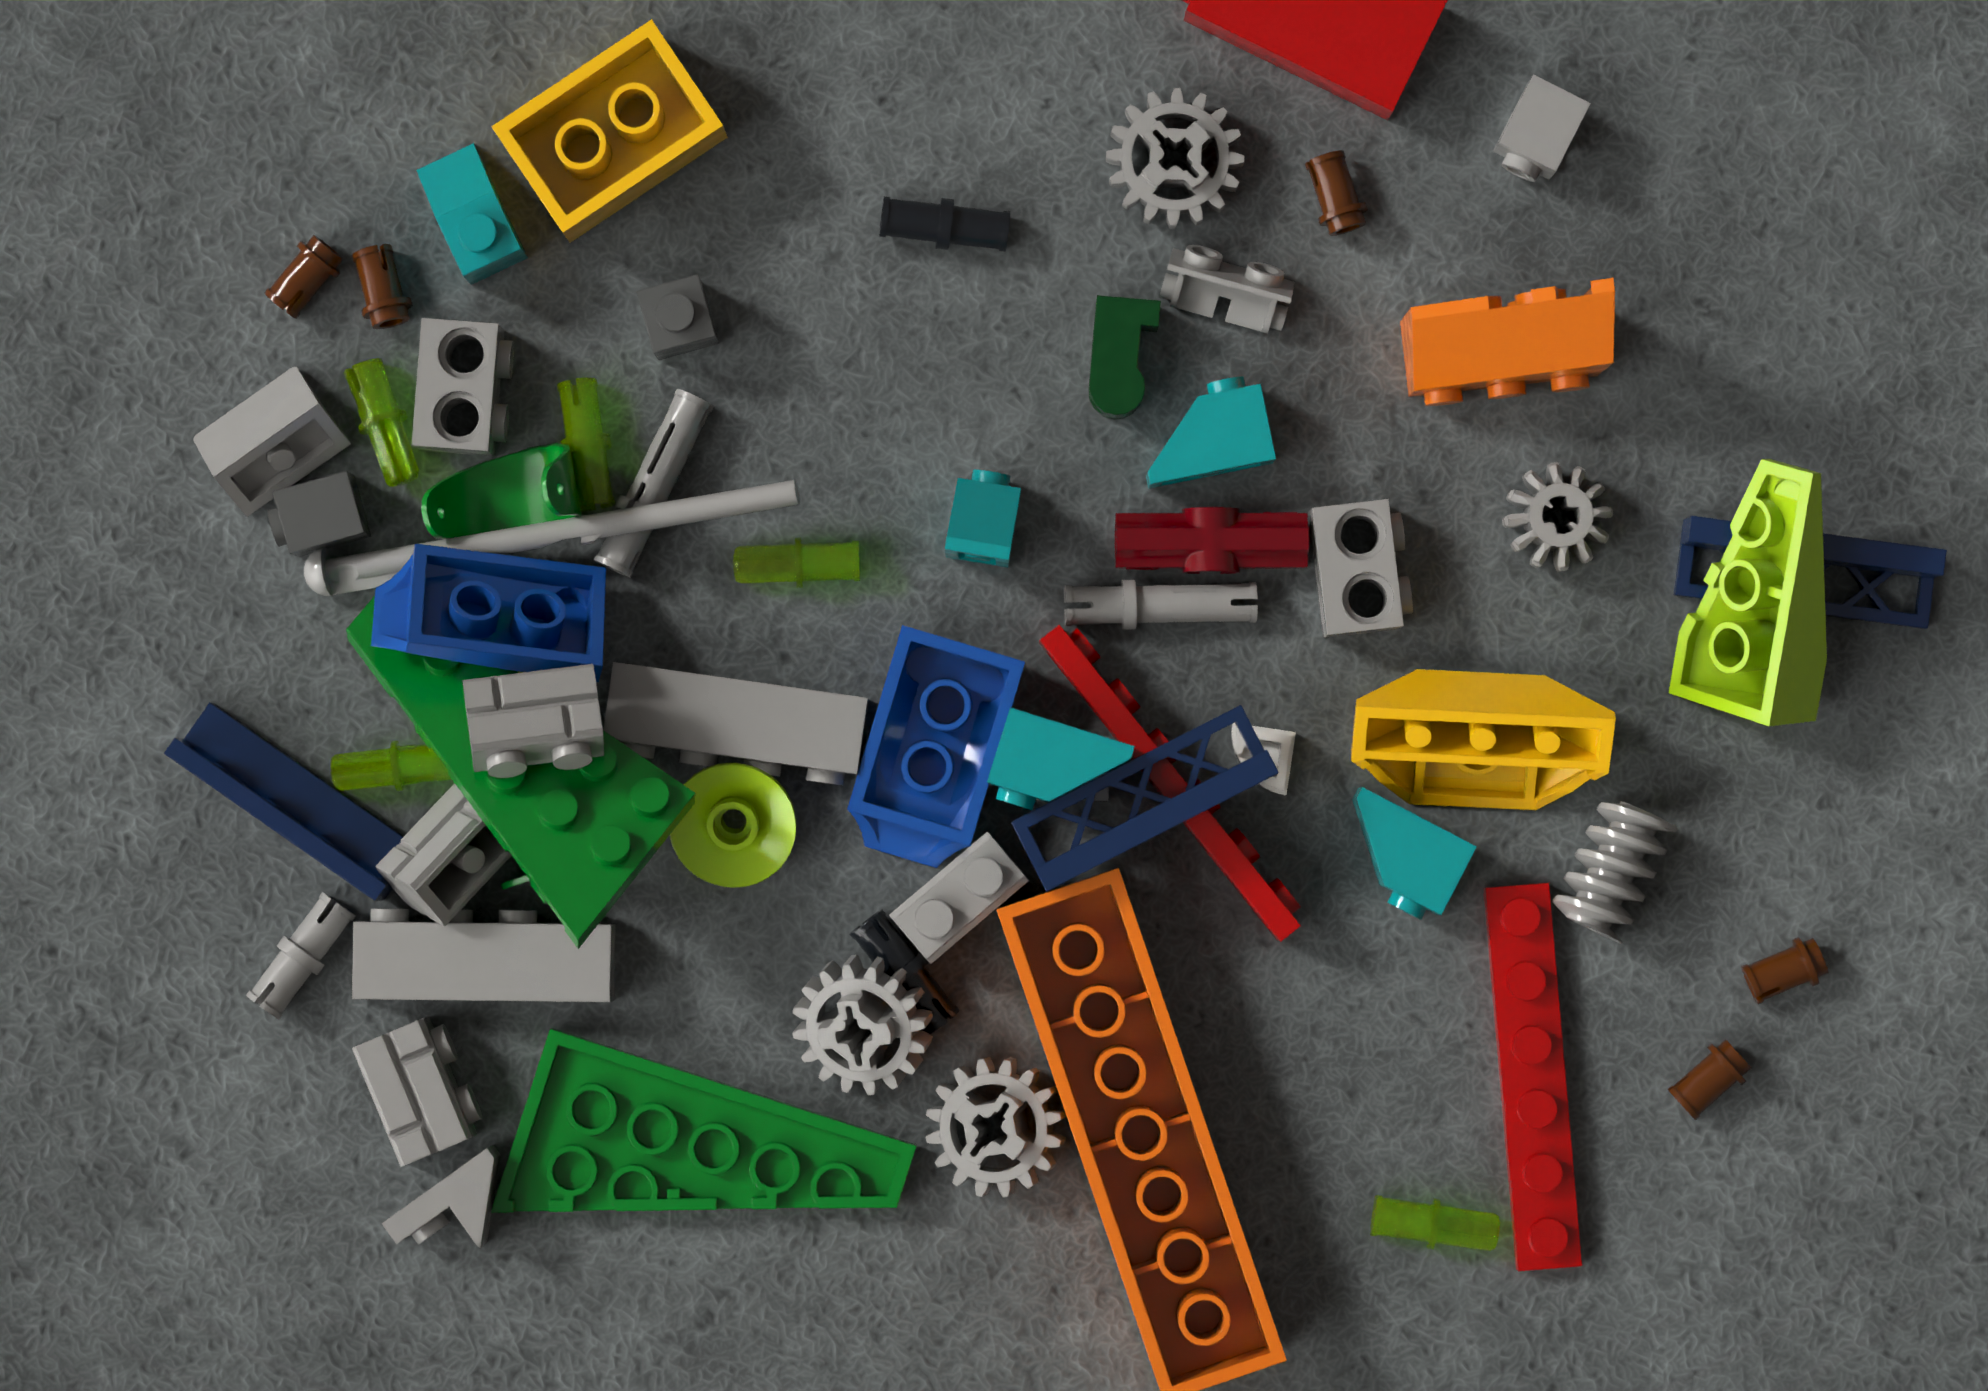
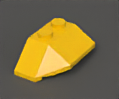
(1481, 739)

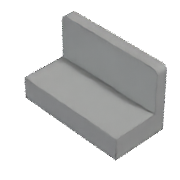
(270, 441)

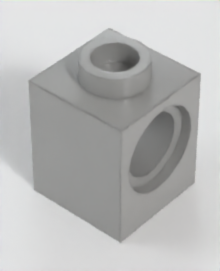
(1540, 130)

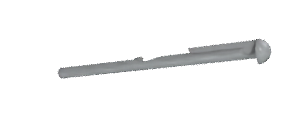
(371, 569)

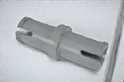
(300, 955)

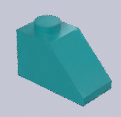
(471, 214)
(1217, 436)
(983, 519)
(1049, 759)
(1411, 855)

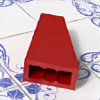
(1343, 46)

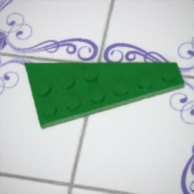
(570, 830)
(658, 1138)

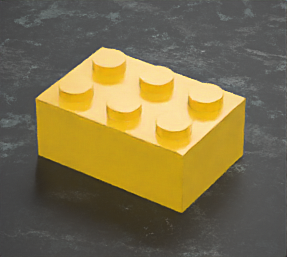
(610, 131)

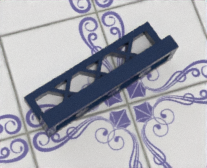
(1838, 551)
(287, 798)
(1155, 820)

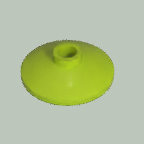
(735, 855)

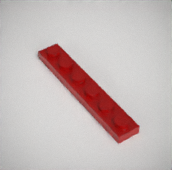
(1229, 851)
(1532, 1077)

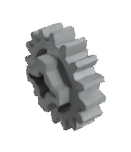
(1196, 182)
(878, 1005)
(971, 1111)

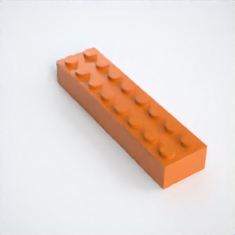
(1141, 1134)

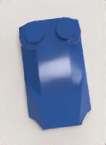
(493, 610)
(932, 746)

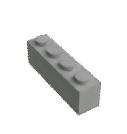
(736, 720)
(480, 959)

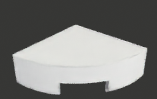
(1280, 747)

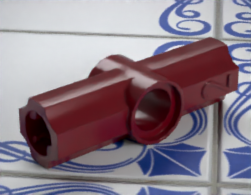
(1211, 540)

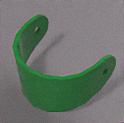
(504, 493)

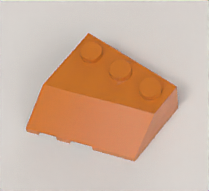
(1503, 348)

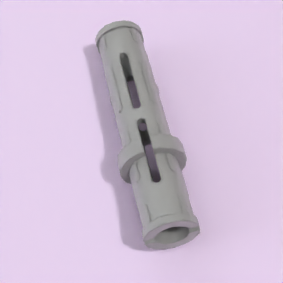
(656, 476)
(1159, 604)

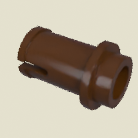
(1336, 193)
(304, 276)
(381, 287)
(1785, 970)
(1710, 1078)

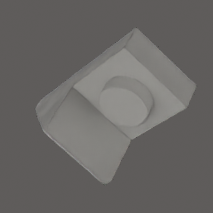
(466, 1191)

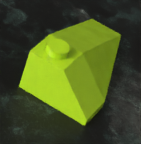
(1763, 619)

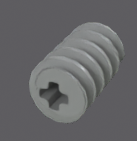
(1612, 868)

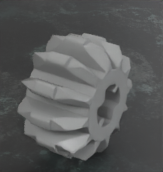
(1545, 534)

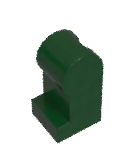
(1114, 379)

